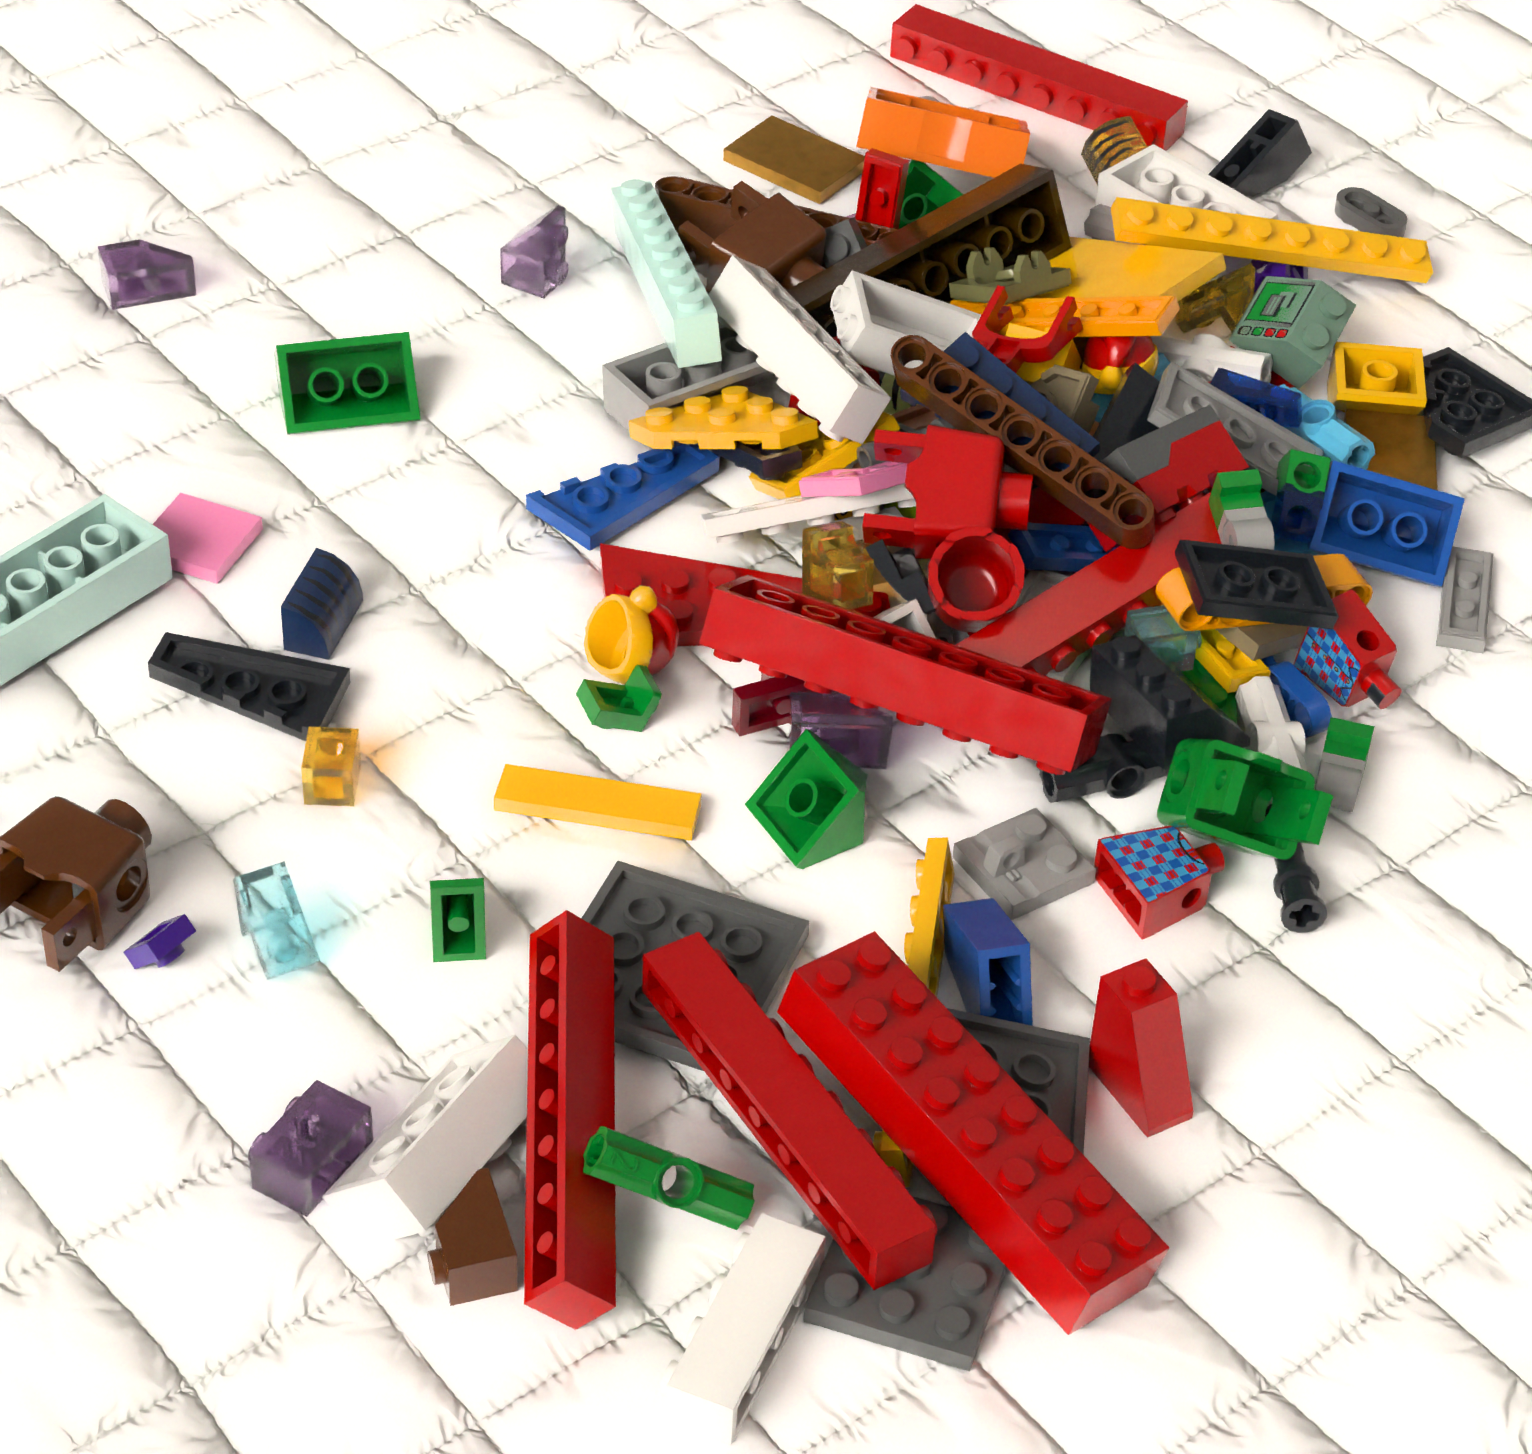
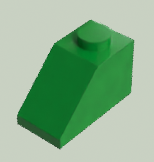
(458, 919)

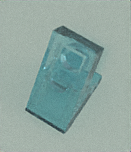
(275, 920)

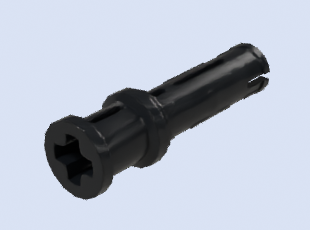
(1297, 888)

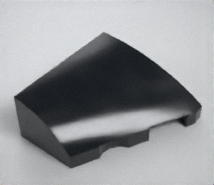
(902, 573)

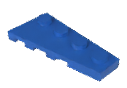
(622, 493)

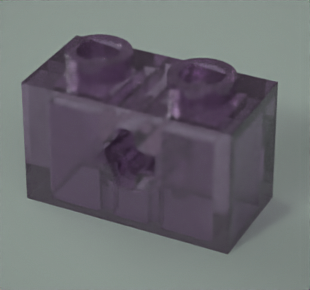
(310, 1147)

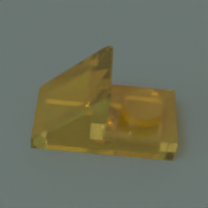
(1222, 298)

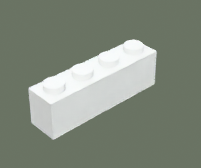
(743, 1329)

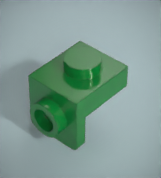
(621, 705)

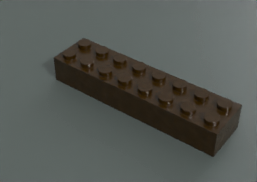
(1010, 212)

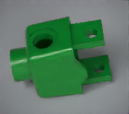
(1224, 796)

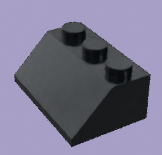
(1156, 700)

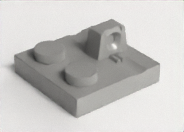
(1024, 863)

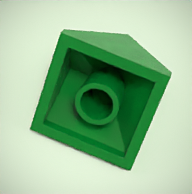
(812, 802)

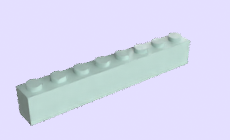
(665, 274)

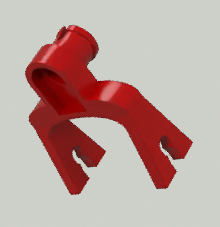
(1016, 351)

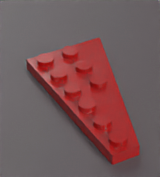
(688, 584)

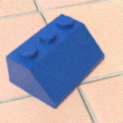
(1387, 523)

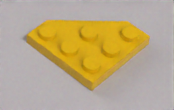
(723, 421)

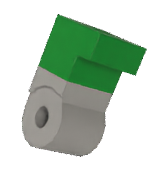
(1240, 510)
(1344, 761)

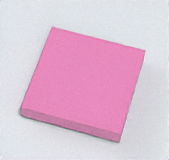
(206, 536)

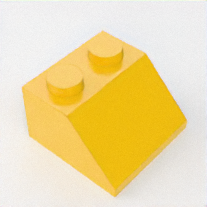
(1376, 378)

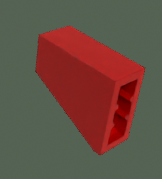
(1141, 1047)

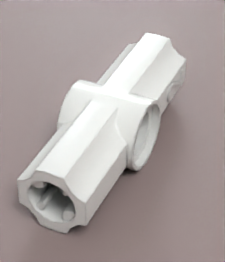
(1209, 353)
(1269, 722)

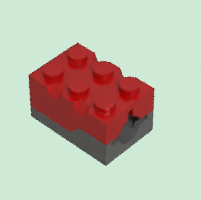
(1173, 465)

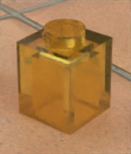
(331, 766)

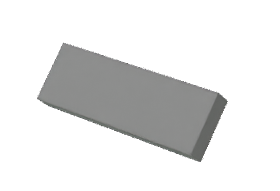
(1465, 600)

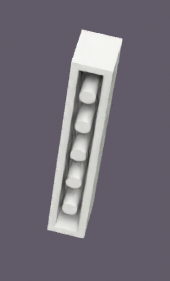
(798, 351)

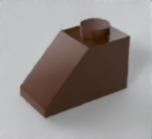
(474, 1245)

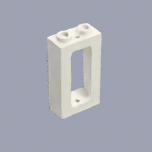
(877, 314)

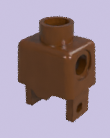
(766, 233)
(71, 845)

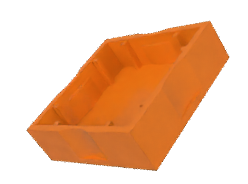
(942, 133)

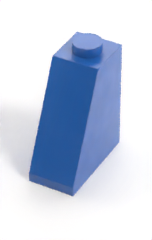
(988, 960)

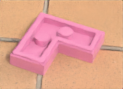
(854, 481)

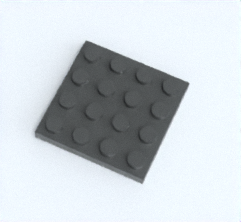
(653, 910)

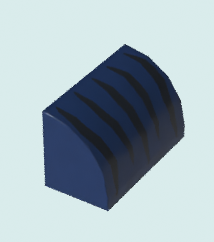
(320, 606)

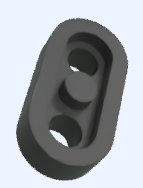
(1369, 212)

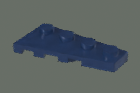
(996, 373)

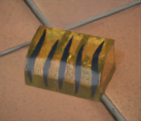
(1111, 144)

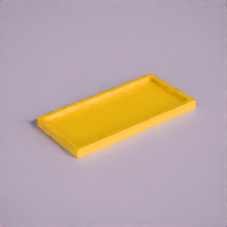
(1133, 269)

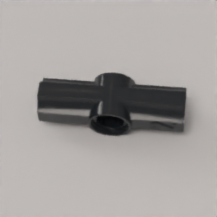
(1115, 768)

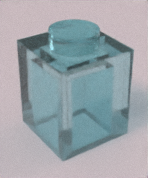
(1164, 635)

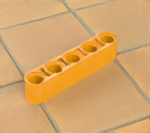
(1336, 570)

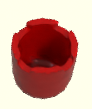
(974, 578)

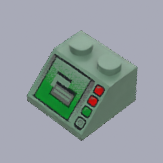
(1293, 323)

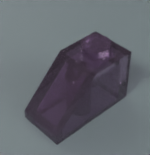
(144, 273)

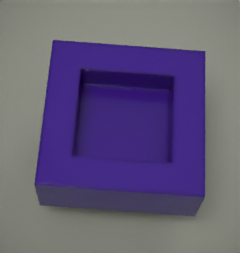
(161, 943)

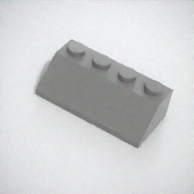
(654, 380)

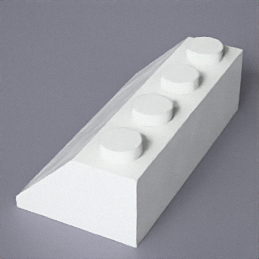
(1165, 179)
(438, 1141)

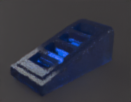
(1261, 397)

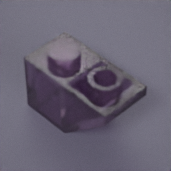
(537, 255)

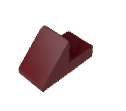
(763, 703)

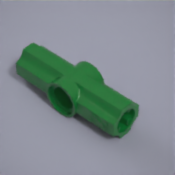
(641, 1169)

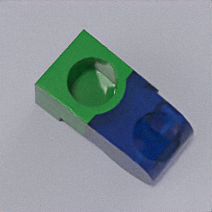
(1299, 495)

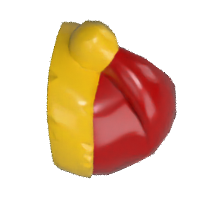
(1111, 356)
(630, 633)

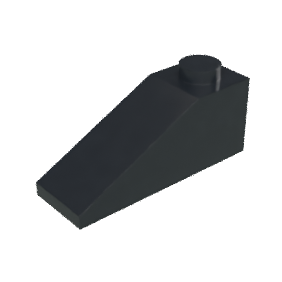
(1264, 155)

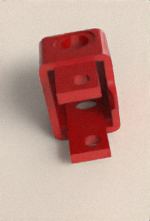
(955, 486)

